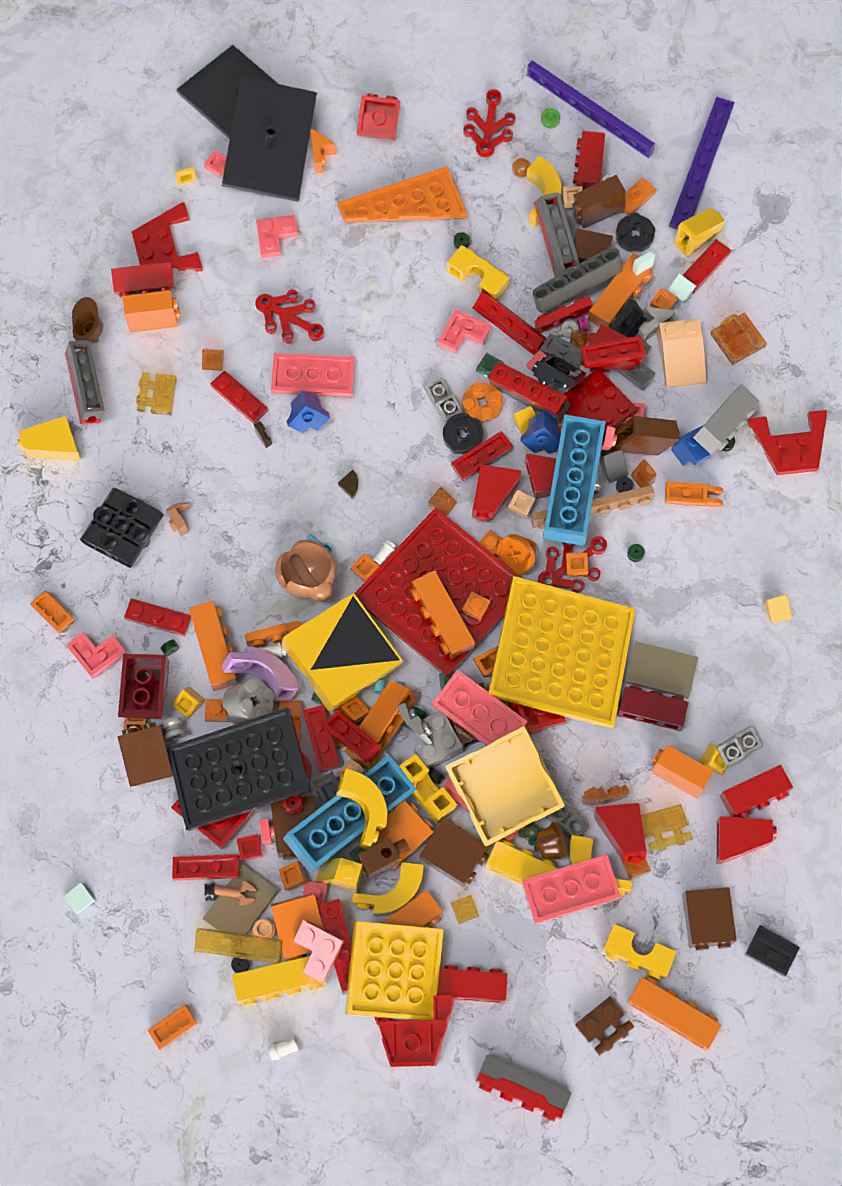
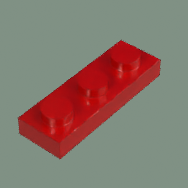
(707, 263)
(548, 321)
(613, 352)
(239, 397)
(482, 454)
(157, 617)
(351, 736)
(321, 739)
(205, 867)

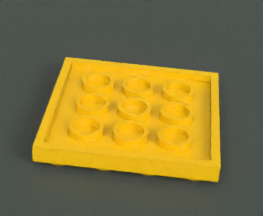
(393, 971)

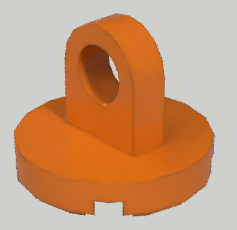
(517, 553)

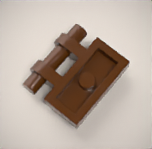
(599, 1020)

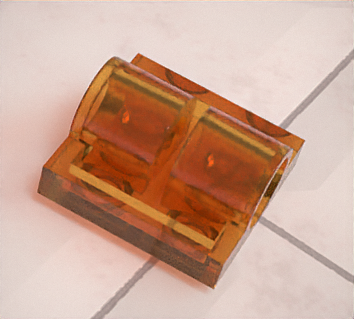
(738, 337)

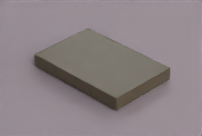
(662, 670)
(229, 916)

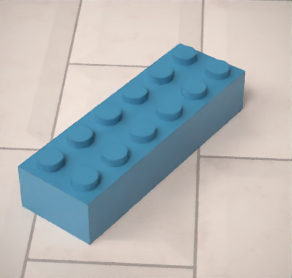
(574, 480)
(343, 819)

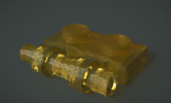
(163, 393)
(664, 821)

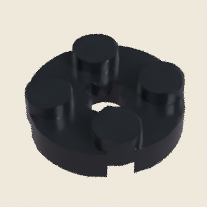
(639, 223)
(466, 423)

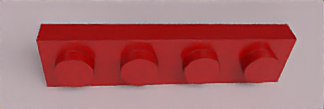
(509, 322)

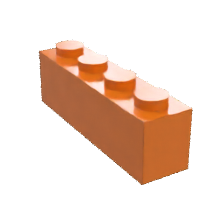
(618, 292)
(442, 614)
(212, 643)
(384, 719)
(419, 912)
(674, 1013)

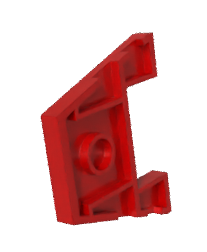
(156, 244)
(792, 451)
(417, 1040)

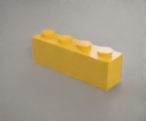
(516, 864)
(272, 981)

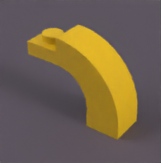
(545, 178)
(369, 797)
(580, 850)
(404, 892)

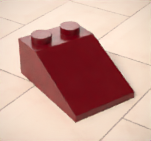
(143, 686)

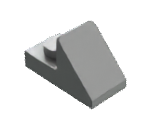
(654, 317)

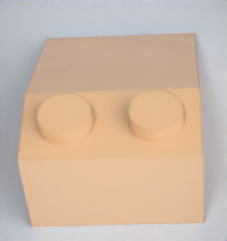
(682, 352)

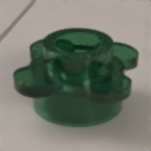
(524, 833)

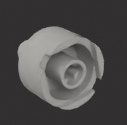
(248, 700)

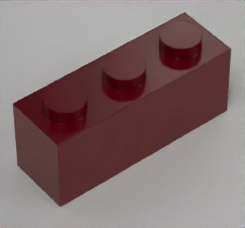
(653, 708)

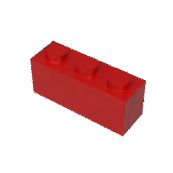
(589, 159)
(143, 278)
(757, 792)
(473, 984)

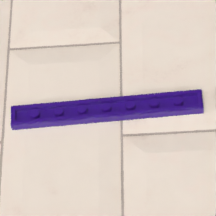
(590, 109)
(702, 161)

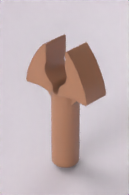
(234, 892)

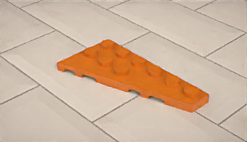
(416, 198)

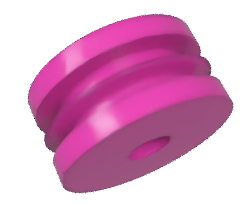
(583, 323)

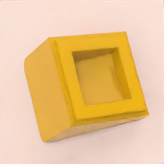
(185, 176)
(522, 418)
(778, 609)
(188, 701)
(713, 760)

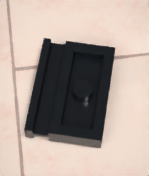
(629, 319)
(772, 950)

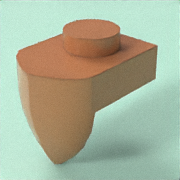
(176, 521)

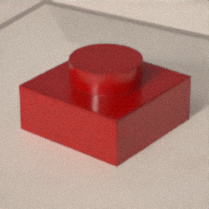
(249, 847)

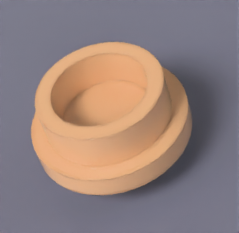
(264, 928)

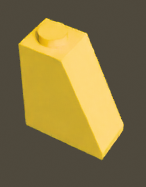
(698, 231)
(49, 440)
(341, 874)

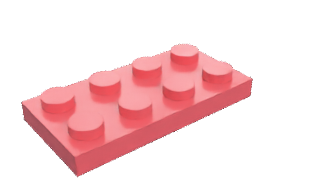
(313, 373)
(476, 710)
(571, 889)

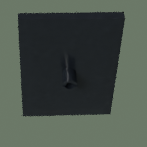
(216, 87)
(269, 139)
(210, 767)

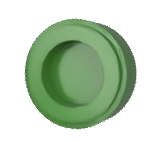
(550, 118)

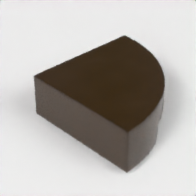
(259, 430)
(349, 484)

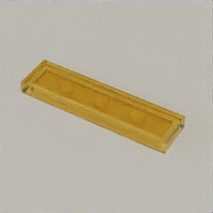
(238, 945)

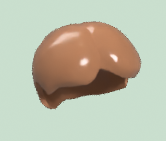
(307, 571)

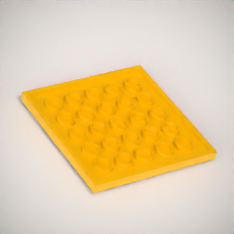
(562, 652)

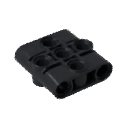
(101, 533)

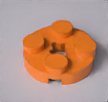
(482, 391)

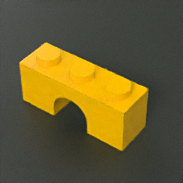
(467, 263)
(434, 800)
(619, 947)

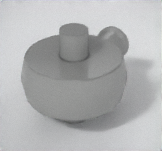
(567, 328)

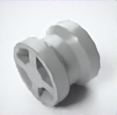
(173, 729)

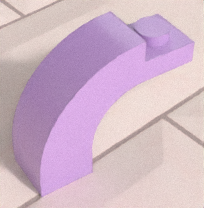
(265, 667)

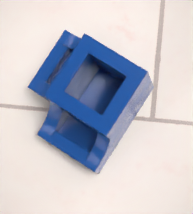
(307, 413)
(542, 433)
(689, 450)

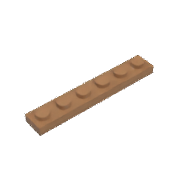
(606, 504)

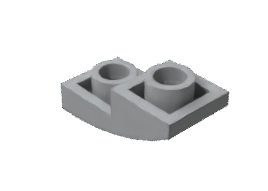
(442, 399)
(411, 718)
(738, 746)

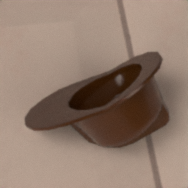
(86, 321)
(550, 842)

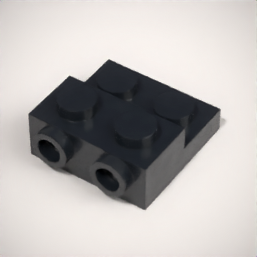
(554, 368)

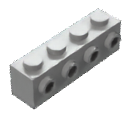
(726, 419)

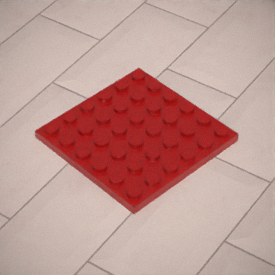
(461, 567)

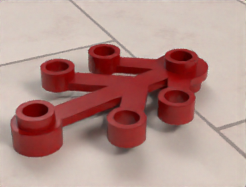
(489, 128)
(287, 314)
(555, 576)

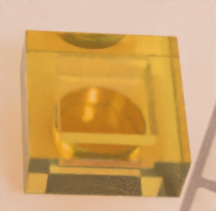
(464, 909)

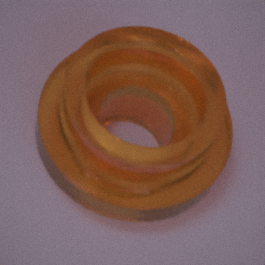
(520, 163)
(579, 338)

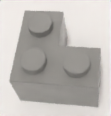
(444, 743)

